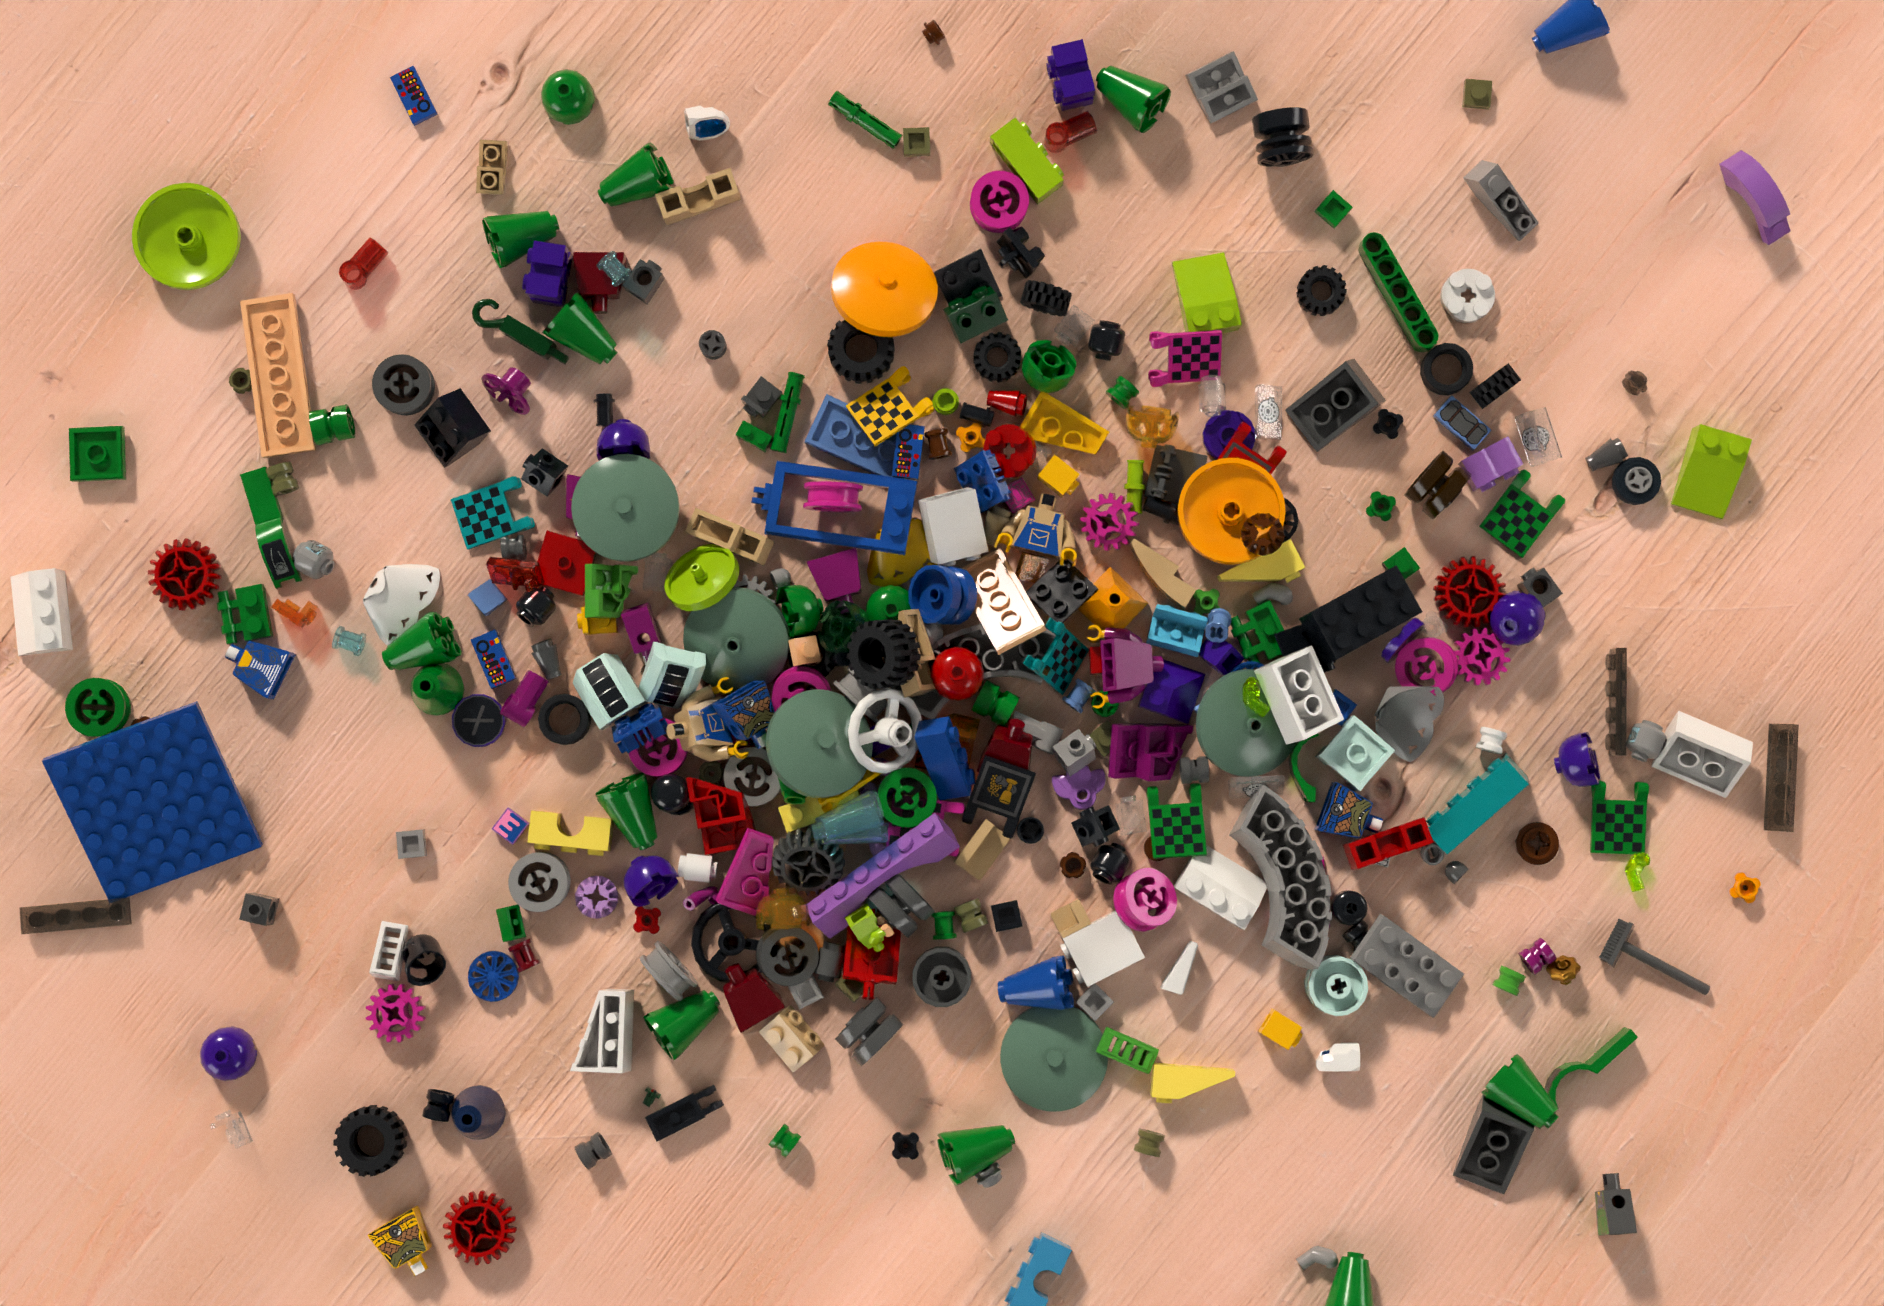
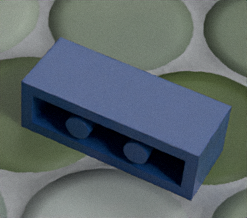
(944, 758)

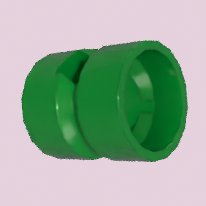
(331, 425)
(995, 703)

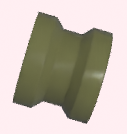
(1149, 1142)

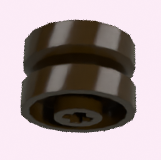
(1440, 487)

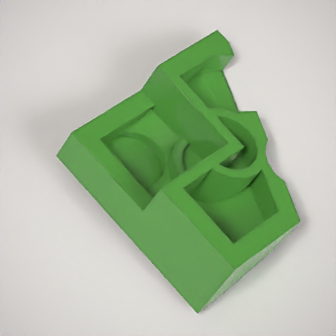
(606, 589)

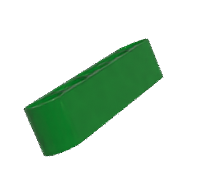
(1398, 279)

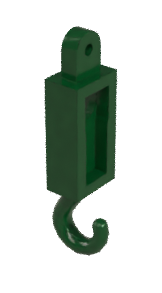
(518, 332)

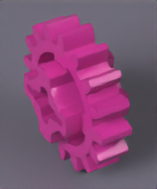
(1114, 511)
(1483, 667)
(385, 1007)

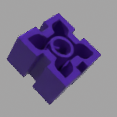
(1071, 75)
(548, 273)

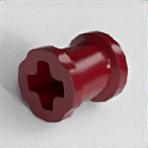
(524, 955)

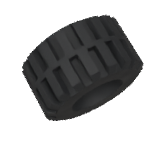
(858, 370)
(867, 658)
(350, 1151)

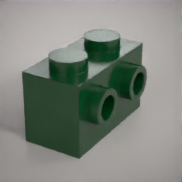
(975, 313)

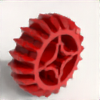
(180, 564)
(1471, 579)
(468, 1224)

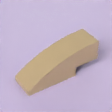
(730, 536)
(1161, 574)
(922, 680)

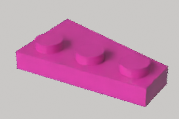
(748, 874)

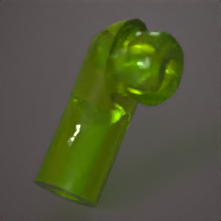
(1251, 696)

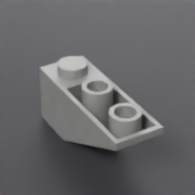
(1501, 198)

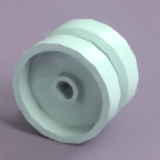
(1351, 989)

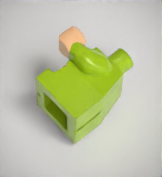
(864, 926)

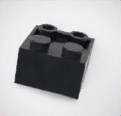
(452, 427)

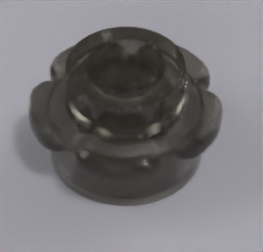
(1635, 382)

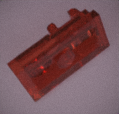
(515, 573)

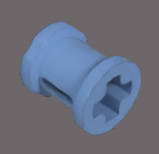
(1218, 625)
(1078, 695)

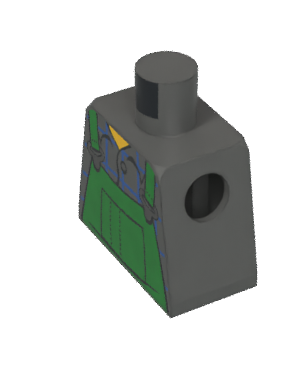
(1615, 1219)

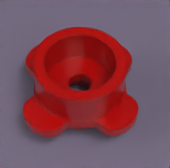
(652, 926)

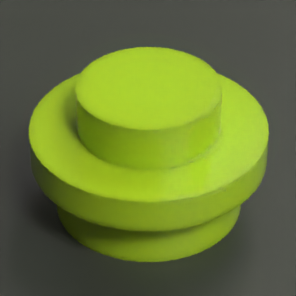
(945, 401)

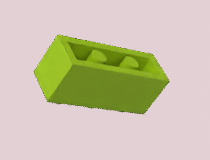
(1027, 159)

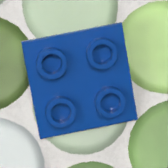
(979, 475)
(626, 726)

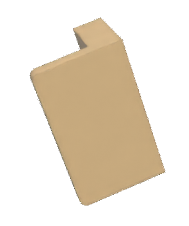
(982, 850)

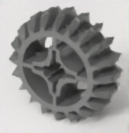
(807, 863)

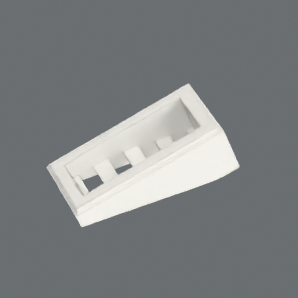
(396, 964)
(1179, 973)

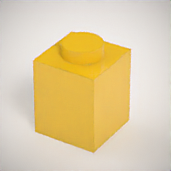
(1059, 477)
(1281, 1030)

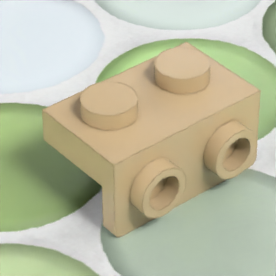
(792, 1038)

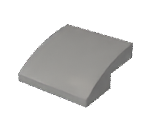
(1221, 87)

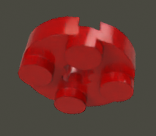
(1019, 439)

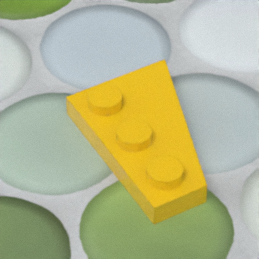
(1062, 426)

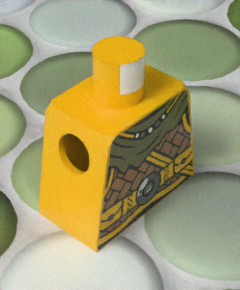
(404, 1241)

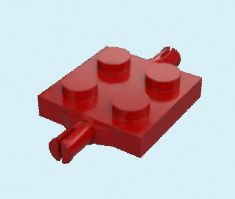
(871, 966)

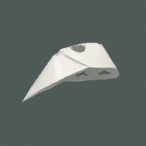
(398, 597)

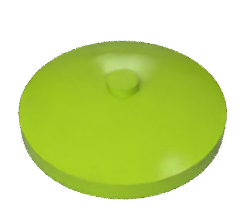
(186, 236)

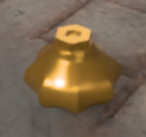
(1563, 969)

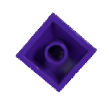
(1172, 692)

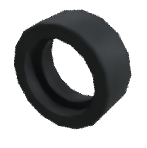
(1455, 350)
(548, 706)

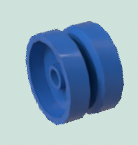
(943, 594)

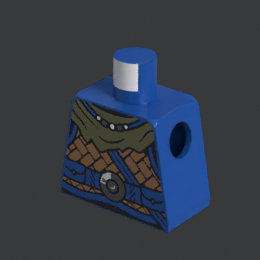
(747, 712)
(1346, 813)

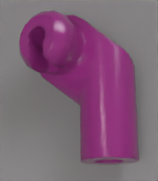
(700, 896)

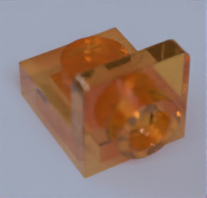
(290, 611)

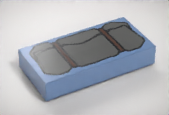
(1462, 423)

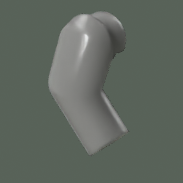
(1273, 591)
(1319, 1255)

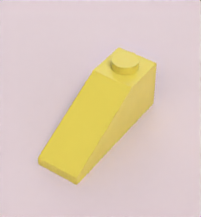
(1275, 567)
(1179, 1080)

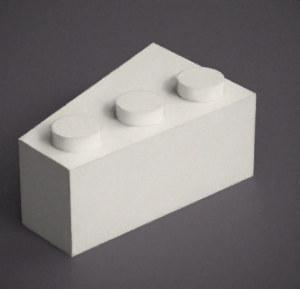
(608, 1035)

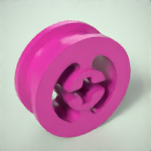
(992, 182)
(833, 496)
(1409, 654)
(783, 689)
(666, 766)
(1134, 906)

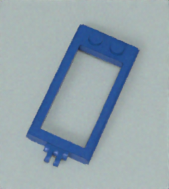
(896, 516)

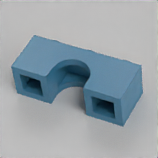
(1046, 1254)

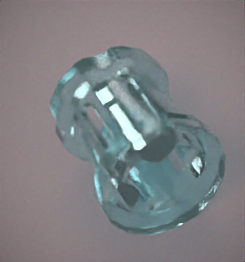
(614, 268)
(349, 641)

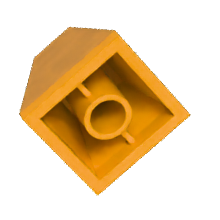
(1107, 615)

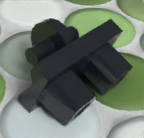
(1016, 254)

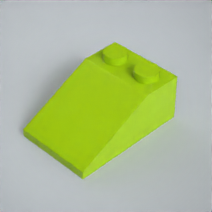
(1206, 294)
(1710, 470)

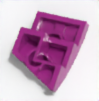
(1146, 750)

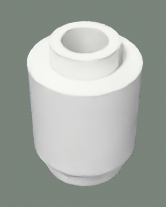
(697, 867)

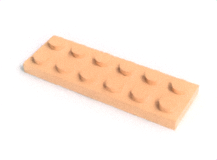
(277, 375)

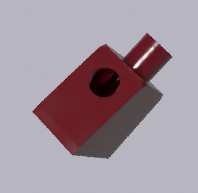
(595, 283)
(1010, 745)
(750, 997)

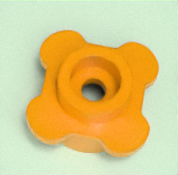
(963, 434)
(1752, 888)

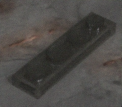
(1617, 692)
(1781, 777)
(75, 915)

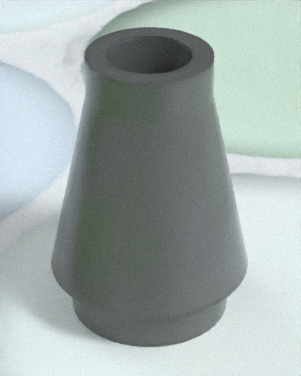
(1608, 454)
(547, 658)

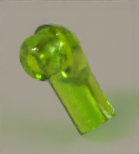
(1634, 868)

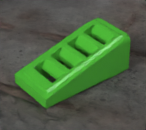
(1148, 1057)

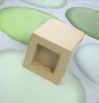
(1070, 918)

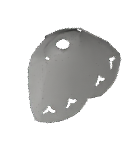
(1404, 713)

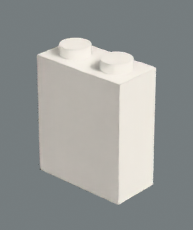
(953, 526)
(1101, 949)

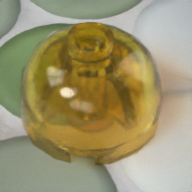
(1151, 425)
(782, 910)

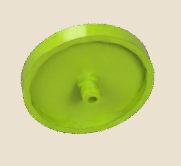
(701, 577)

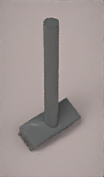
(1618, 943)

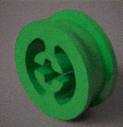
(99, 688)
(893, 781)

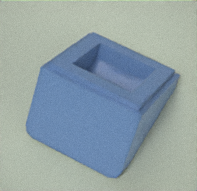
(487, 597)

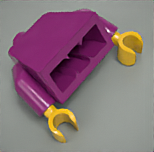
(1125, 664)

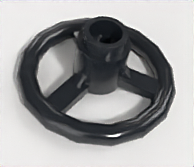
(711, 967)

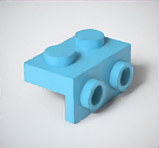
(1176, 630)

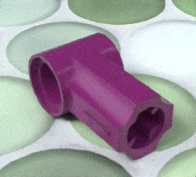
(521, 705)

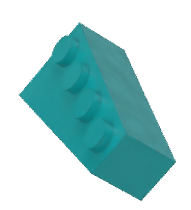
(1477, 803)

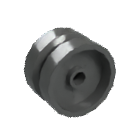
(900, 904)
(941, 992)
(868, 1031)

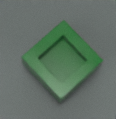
(1333, 209)
(1404, 562)

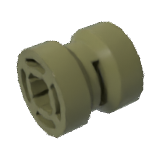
(282, 479)
(971, 915)

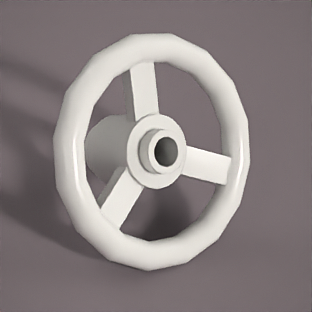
(886, 731)

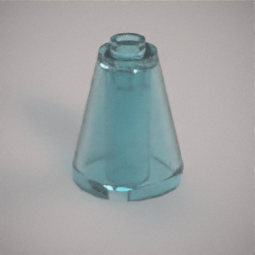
(852, 822)

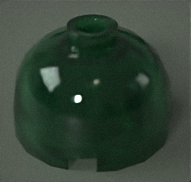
(839, 622)

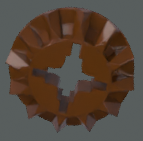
(1262, 546)
(1546, 835)

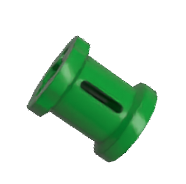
(943, 925)

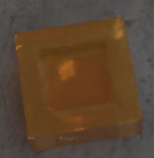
(1031, 567)

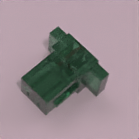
(650, 1096)

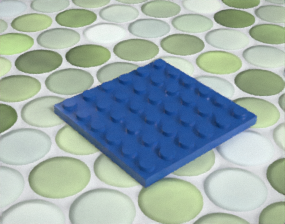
(152, 802)

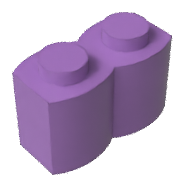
(1492, 463)

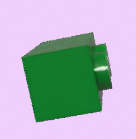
(754, 436)
(510, 923)

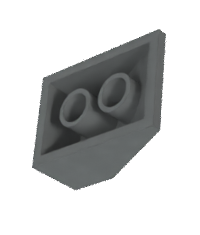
(1335, 404)
(1493, 1146)

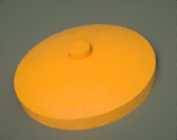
(884, 289)
(1219, 502)

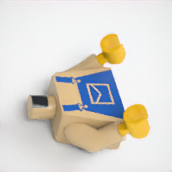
(1040, 531)
(702, 728)

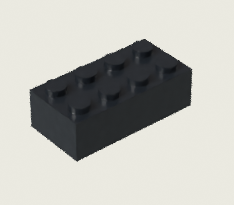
(1360, 615)

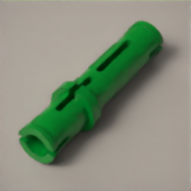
(855, 113)
(794, 384)

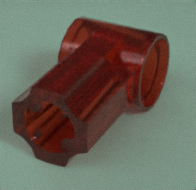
(1071, 131)
(364, 261)

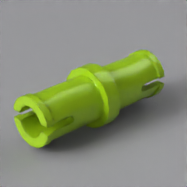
(1135, 484)

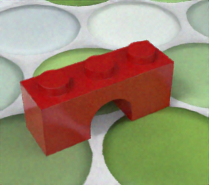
(1388, 843)

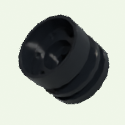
(1281, 136)

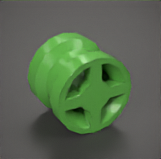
(1509, 980)

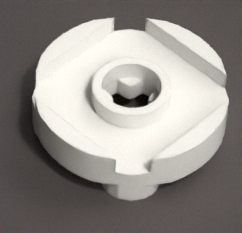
(1480, 286)

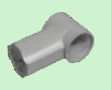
(1044, 734)

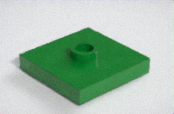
(97, 453)

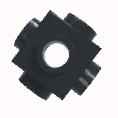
(544, 472)
(1091, 830)

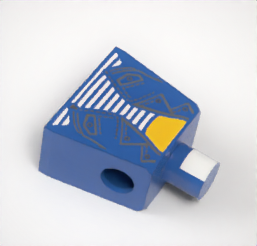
(260, 666)

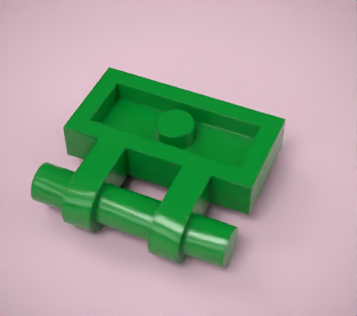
(253, 614)
(1265, 624)

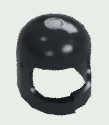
(671, 794)
(414, 950)

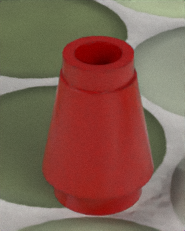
(1010, 402)

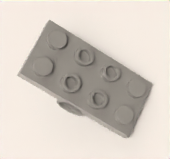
(1406, 965)

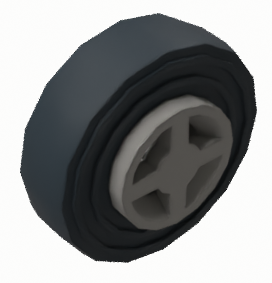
(1645, 476)

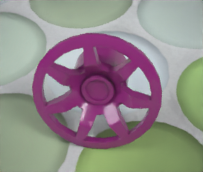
(510, 386)

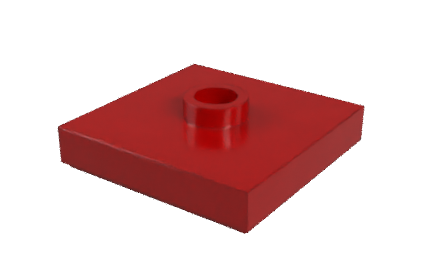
(564, 561)

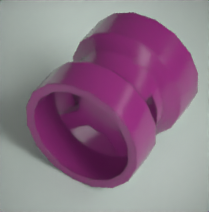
(1537, 956)

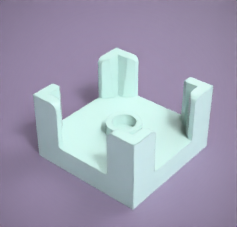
(1355, 753)

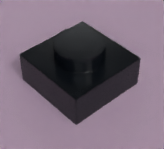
(1006, 915)

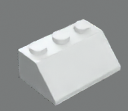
(41, 612)
(1299, 695)
(1703, 754)
(1222, 887)

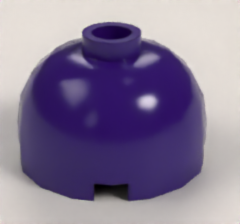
(623, 438)
(1517, 618)
(1578, 761)
(648, 878)
(228, 1053)

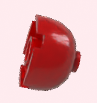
(957, 673)

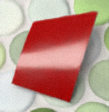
(720, 815)

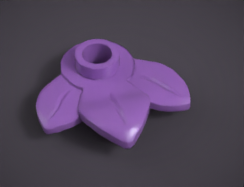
(1081, 781)

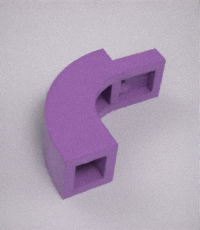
(1760, 192)

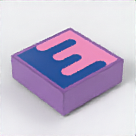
(510, 826)

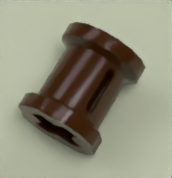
(938, 444)

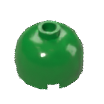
(567, 96)
(1048, 366)
(887, 603)
(799, 609)

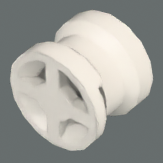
(1491, 740)

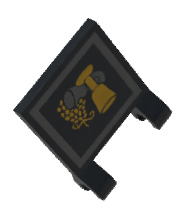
(1000, 790)

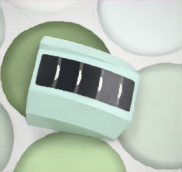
(671, 675)
(607, 689)

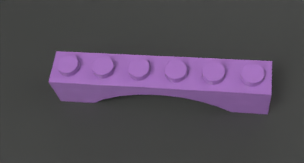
(921, 845)

